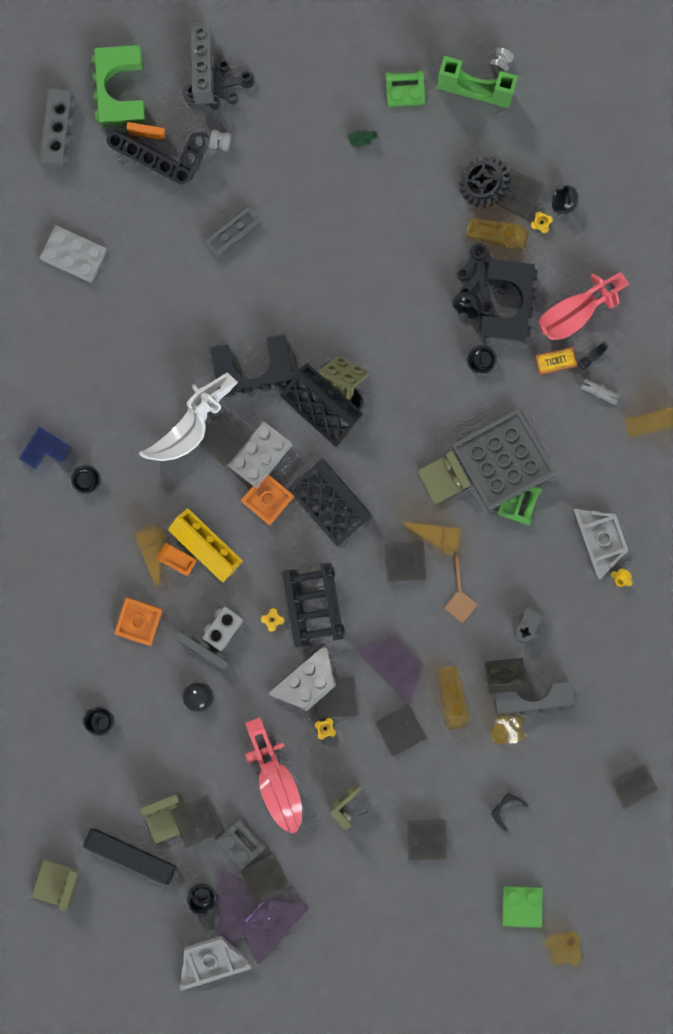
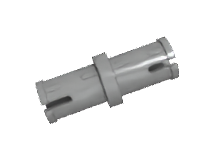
(599, 391)

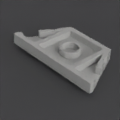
(602, 539)
(307, 682)
(210, 962)

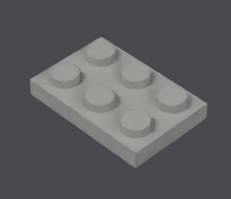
(73, 254)
(260, 454)

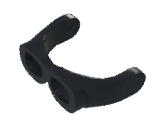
(601, 349)
(507, 798)

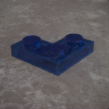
(41, 444)

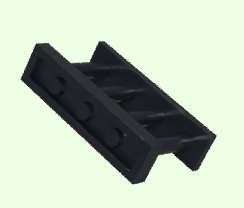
(299, 617)

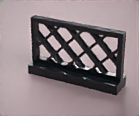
(328, 396)
(342, 490)

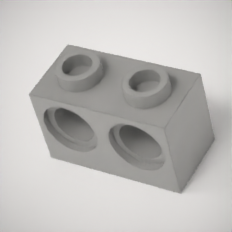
(226, 631)

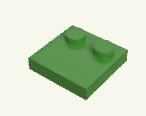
(522, 906)

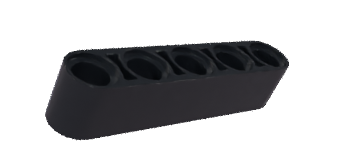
(129, 856)

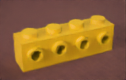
(205, 545)

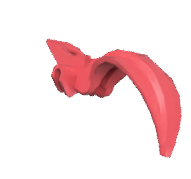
(574, 312)
(275, 782)

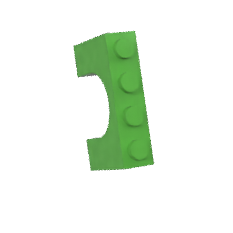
(109, 62)
(456, 81)

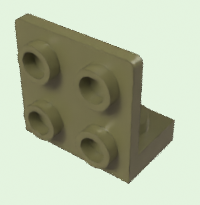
(343, 375)
(443, 478)
(160, 817)
(343, 817)
(56, 884)

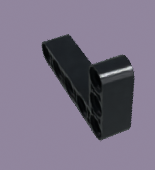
(160, 158)

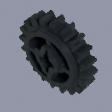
(488, 185)

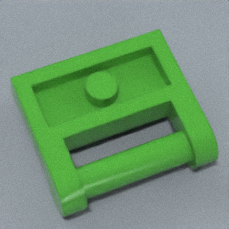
(405, 95)
(511, 508)

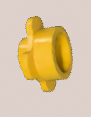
(546, 221)
(622, 577)
(267, 619)
(329, 732)

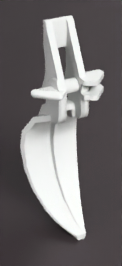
(191, 428)

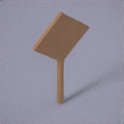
(460, 605)

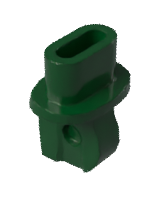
(362, 137)

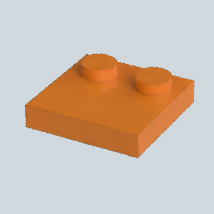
(267, 499)
(138, 621)

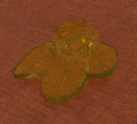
(508, 728)
(562, 951)

